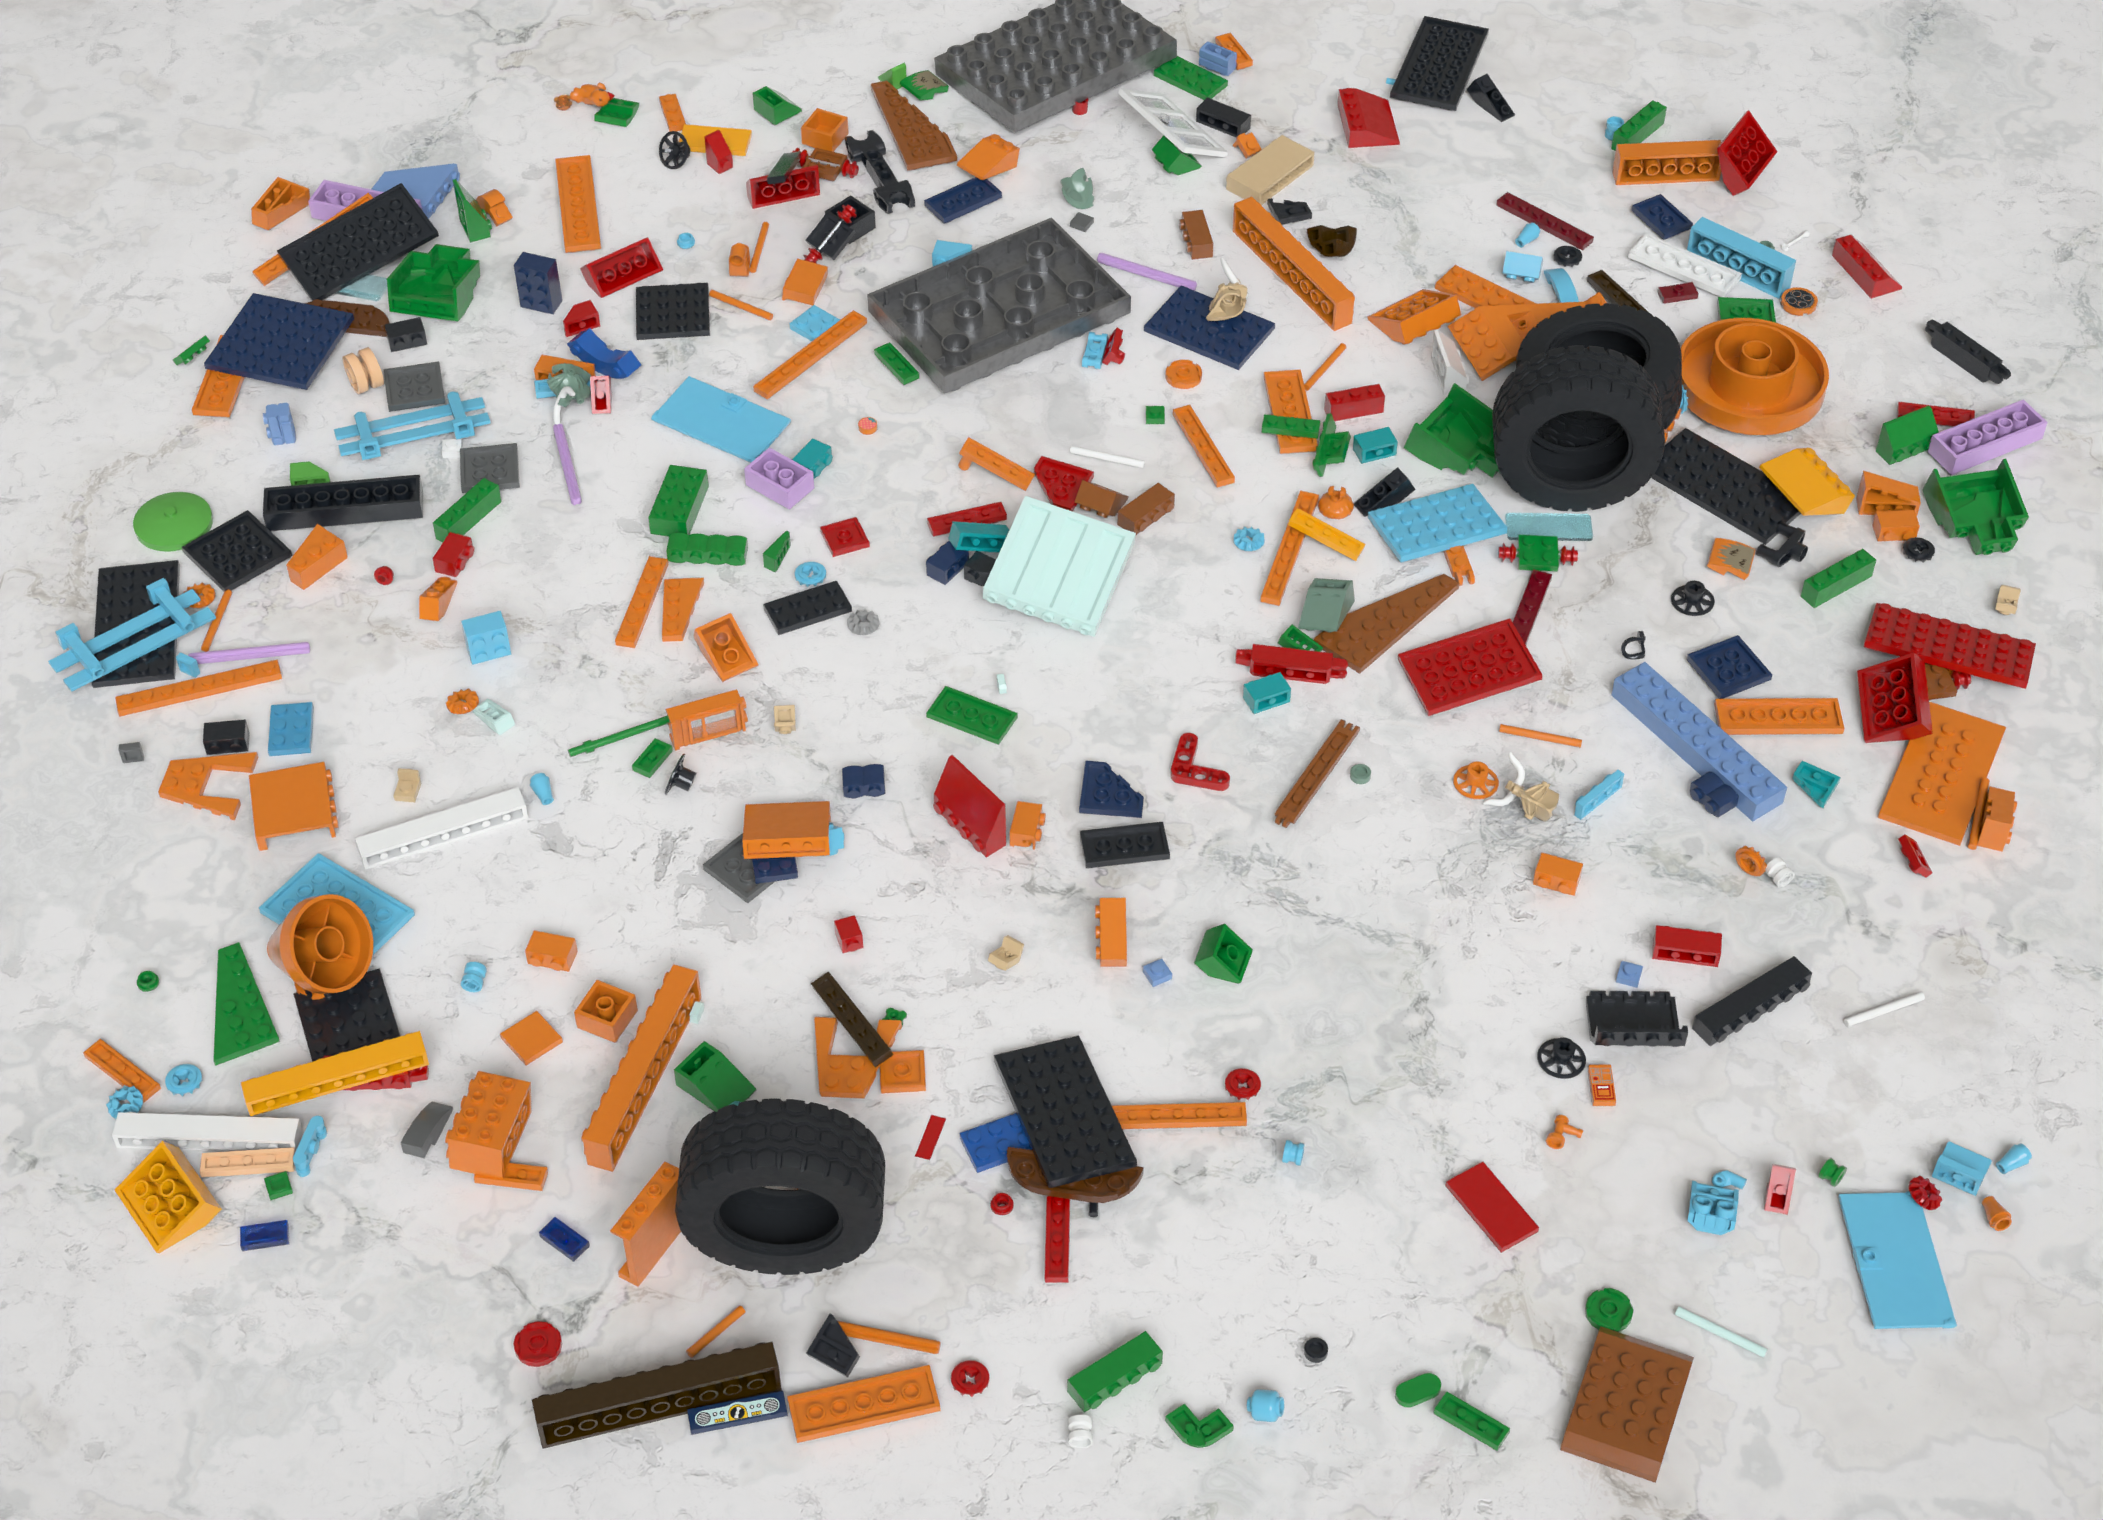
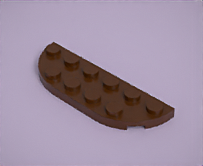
(367, 318)
(1098, 1189)

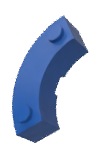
(593, 350)

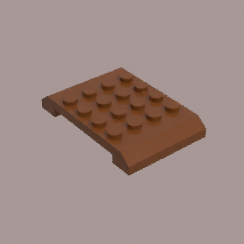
(1627, 1404)

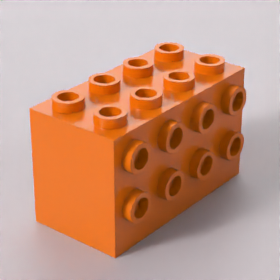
(489, 1125)

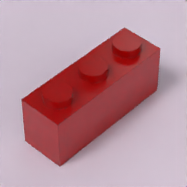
(1355, 402)
(1687, 946)

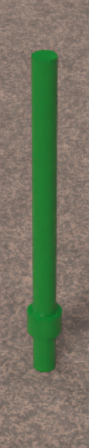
(590, 746)

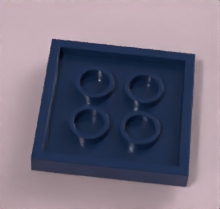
(1729, 667)

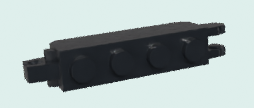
(1966, 352)

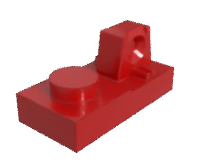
(1112, 350)

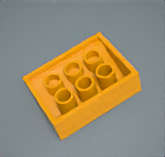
(1808, 483)
(167, 1197)

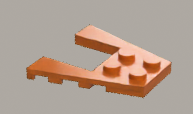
(188, 778)
(847, 1074)

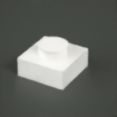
(451, 448)

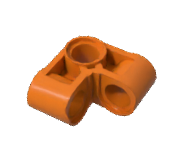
(739, 260)

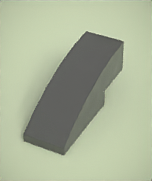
(426, 1129)

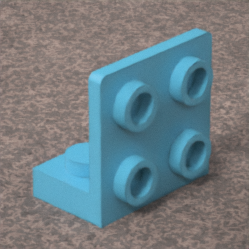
(1961, 1168)

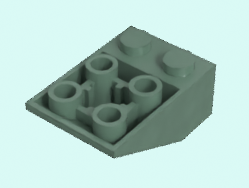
(1327, 604)

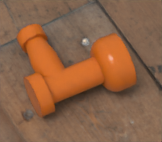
(1556, 1139)

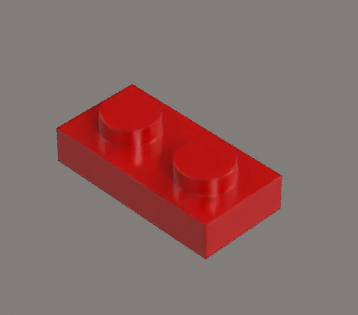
(1917, 860)

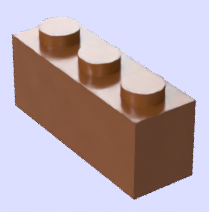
(1196, 234)
(1146, 509)

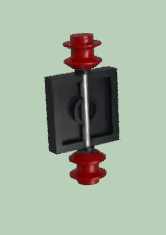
(830, 235)

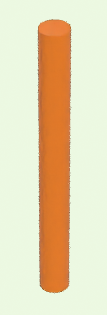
(759, 246)
(742, 305)
(1322, 369)
(215, 623)
(1540, 735)
(1980, 805)

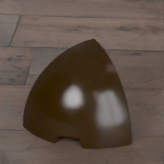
(1332, 241)

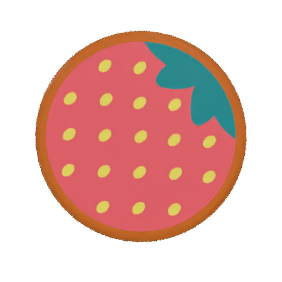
(867, 425)

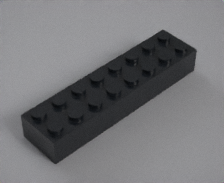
(343, 502)

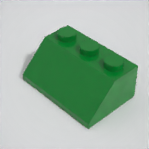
(1907, 435)

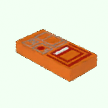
(1601, 1085)

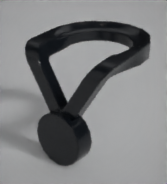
(1641, 639)

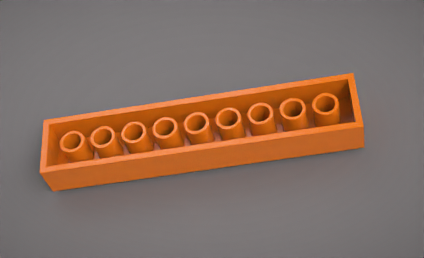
(1293, 263)
(641, 1068)

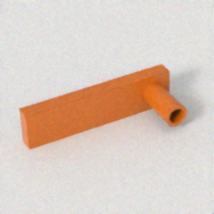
(994, 462)

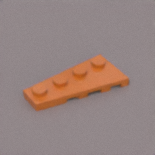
(678, 606)

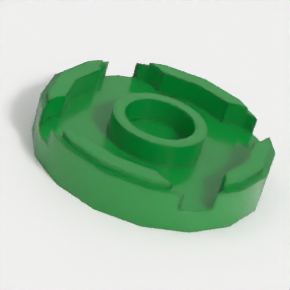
(1609, 1309)

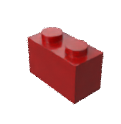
(453, 554)

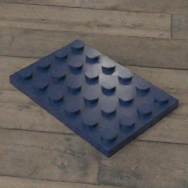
(1226, 341)

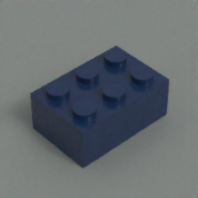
(538, 283)

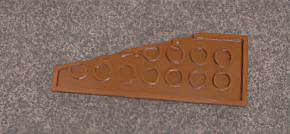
(916, 138)
(1378, 626)

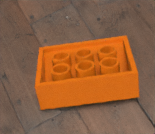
(1416, 315)

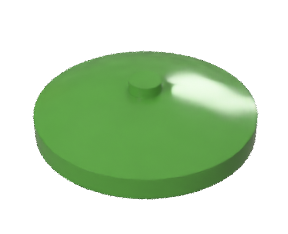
(172, 521)

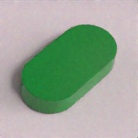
(1418, 1390)

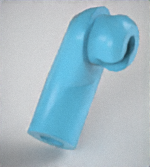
(1728, 1178)

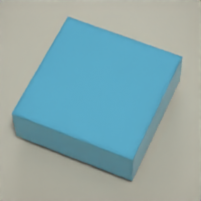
(188, 665)

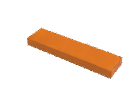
(121, 1069)

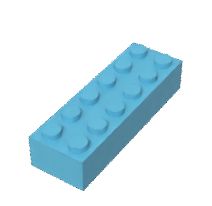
(1759, 264)

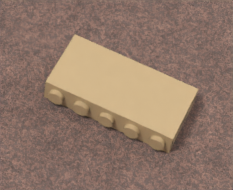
(1270, 170)

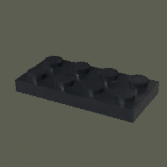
(807, 607)
(1124, 845)

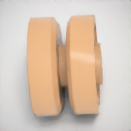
(363, 370)

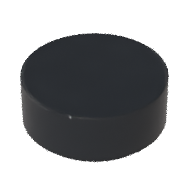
(1316, 1350)

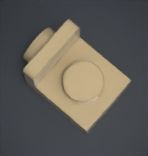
(407, 785)

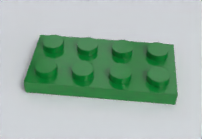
(1191, 78)

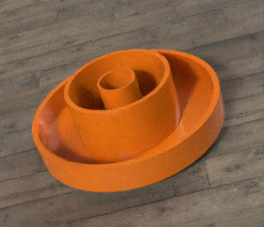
(1753, 376)

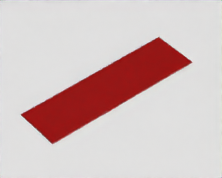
(930, 1137)

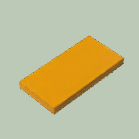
(736, 139)

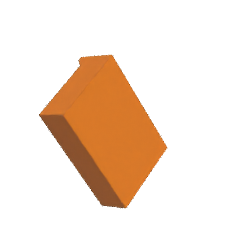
(805, 282)

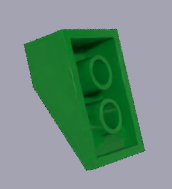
(471, 215)

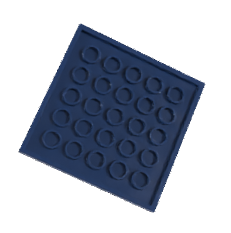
(279, 341)

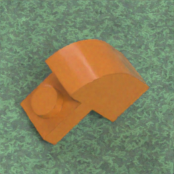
(494, 205)

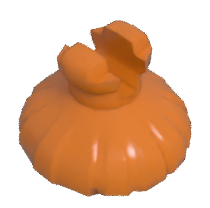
(1335, 504)

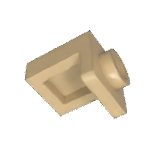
(2007, 599)
(784, 719)
(1008, 954)

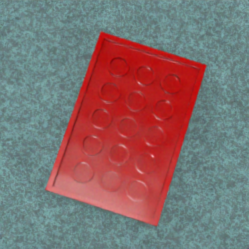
(1469, 667)

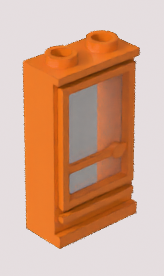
(706, 719)

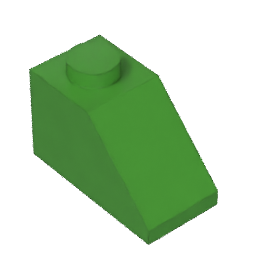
(307, 473)

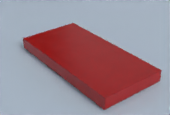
(1492, 1207)

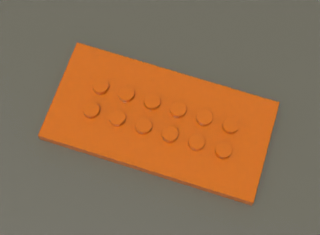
(1943, 775)

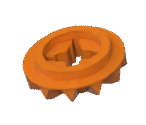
(207, 592)
(460, 707)
(1745, 858)

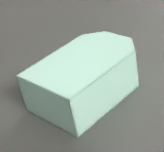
(1001, 684)
(696, 1012)

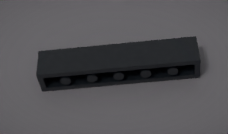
(1752, 1001)

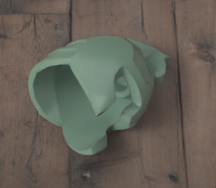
(1077, 190)

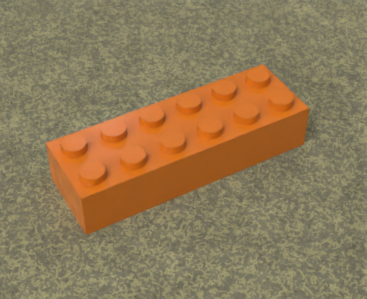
(1666, 162)

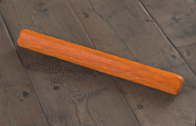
(890, 1338)

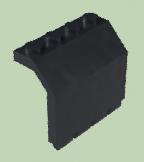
(1634, 1019)

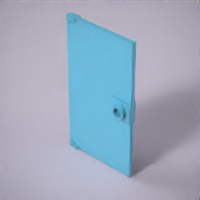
(721, 419)
(1896, 1261)

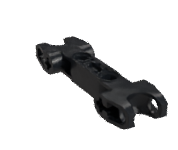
(888, 188)

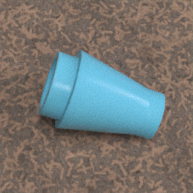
(1528, 234)
(541, 786)
(2016, 1157)

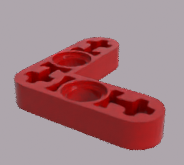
(1187, 767)

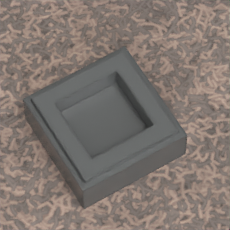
(1081, 222)
(131, 752)

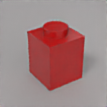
(848, 934)

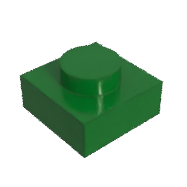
(1155, 415)

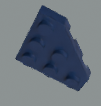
(1108, 793)

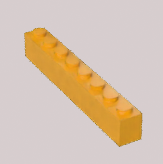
(334, 1073)

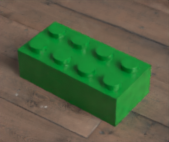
(678, 500)

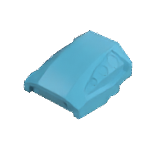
(1712, 1208)

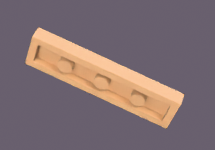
(247, 1162)

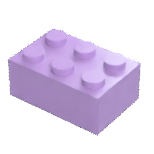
(779, 478)

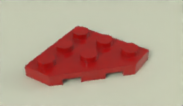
(1061, 481)

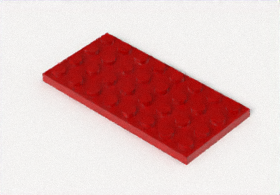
(1951, 645)

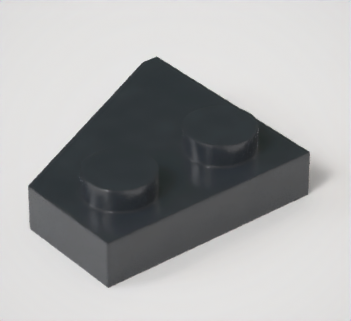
(1289, 211)
(834, 1348)

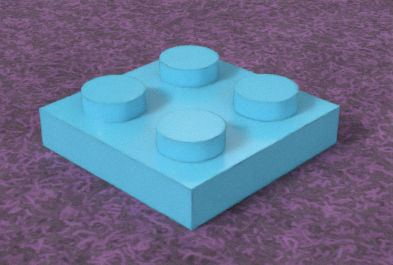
(813, 323)

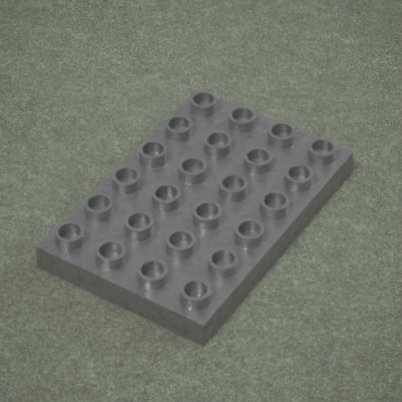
(1054, 59)
(998, 304)

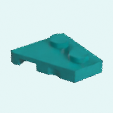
(1816, 782)

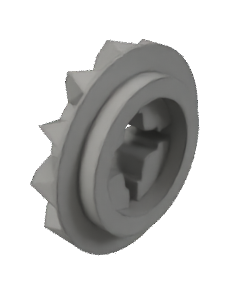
(865, 627)

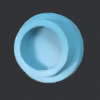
(685, 240)

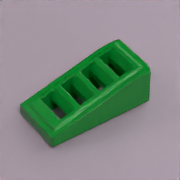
(776, 552)
(1297, 635)

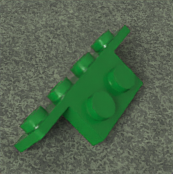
(1331, 447)

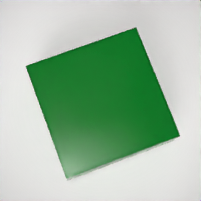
(278, 1185)

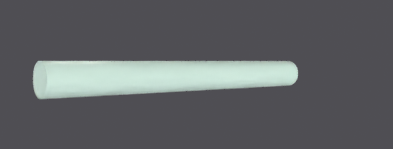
(1720, 1331)

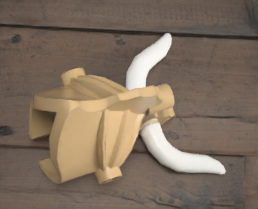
(1229, 299)
(1536, 800)

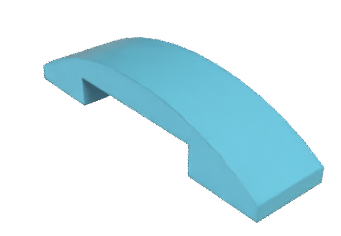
(1562, 285)

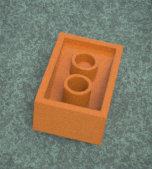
(990, 157)
(725, 647)

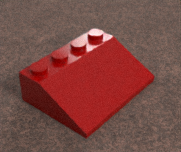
(1366, 119)
(1744, 154)
(1895, 700)
(971, 808)

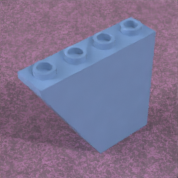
(423, 183)

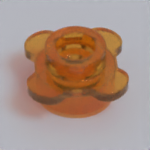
(563, 102)

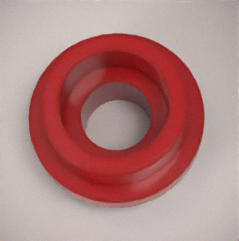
(384, 575)
(1002, 1198)

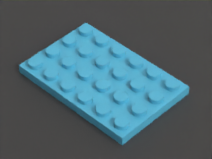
(1437, 522)
(325, 877)

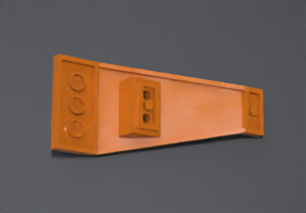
(1494, 333)

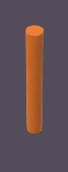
(715, 1331)

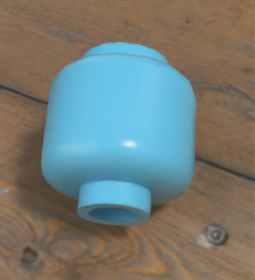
(1265, 1405)

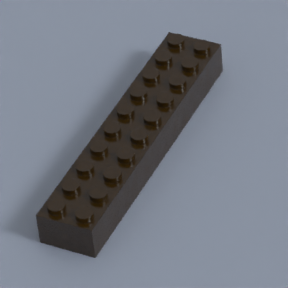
(656, 1394)

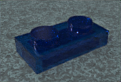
(264, 1235)
(564, 1239)

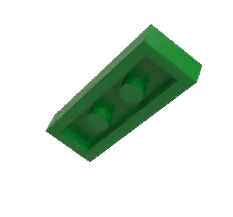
(896, 363)
(1291, 426)
(1472, 1421)

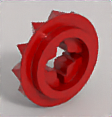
(1242, 1076)
(1920, 1189)
(971, 1369)

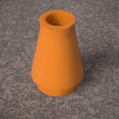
(1997, 1215)

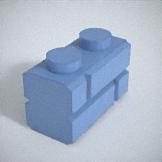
(1217, 58)
(280, 424)

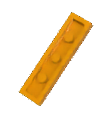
(1326, 534)

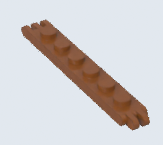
(1316, 773)

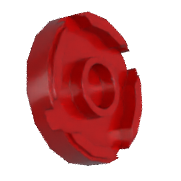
(537, 1344)

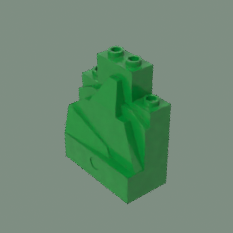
(434, 283)
(1456, 435)
(1980, 506)

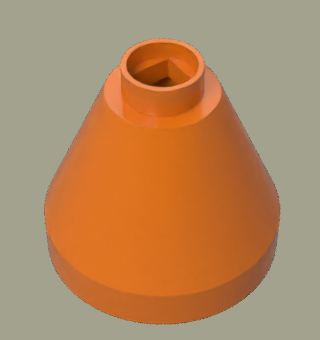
(323, 944)

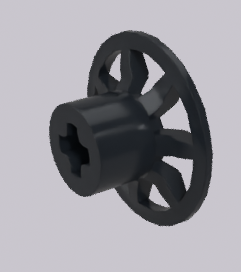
(676, 150)
(1693, 595)
(681, 777)
(1562, 1054)

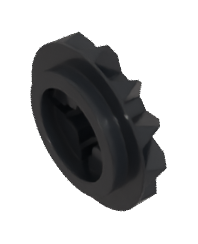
(1562, 252)
(1921, 544)

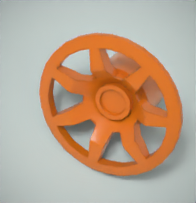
(1477, 778)

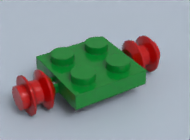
(1538, 553)

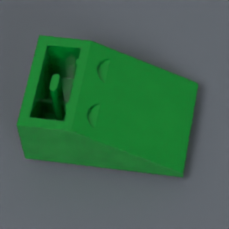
(712, 1078)

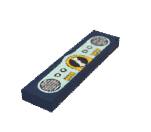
(737, 1412)

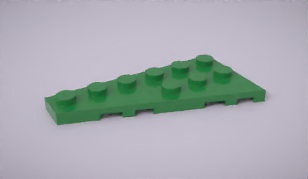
(240, 1012)

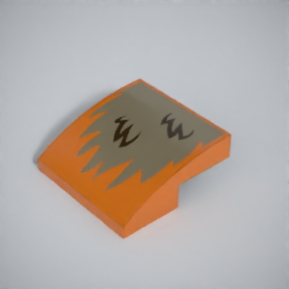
(1731, 557)

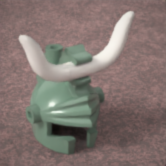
(568, 386)

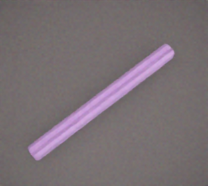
(1146, 271)
(567, 464)
(251, 653)

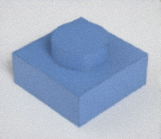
(1157, 972)
(1629, 974)

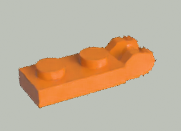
(1459, 564)

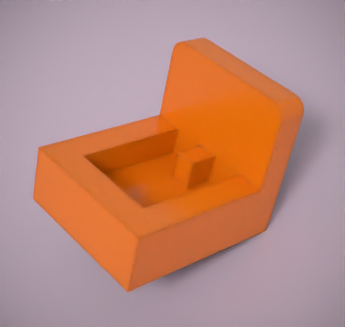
(1247, 144)

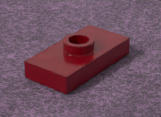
(1678, 292)

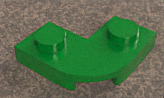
(1196, 1432)

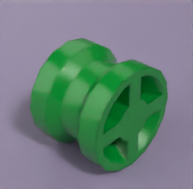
(1832, 1172)

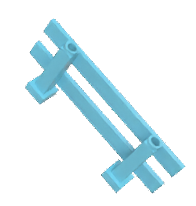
(370, 446)
(84, 652)

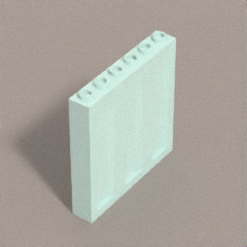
(1059, 566)

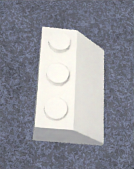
(1447, 363)

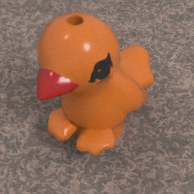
(592, 95)

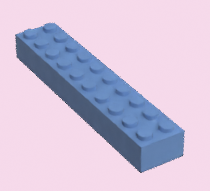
(1698, 739)

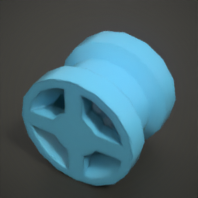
(1293, 1152)

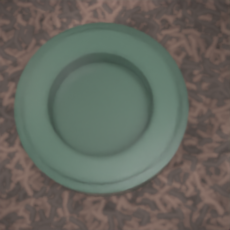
(1360, 774)

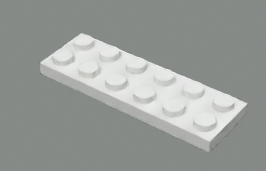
(1685, 265)

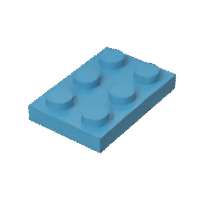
(290, 729)

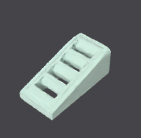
(496, 718)

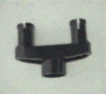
(1789, 550)

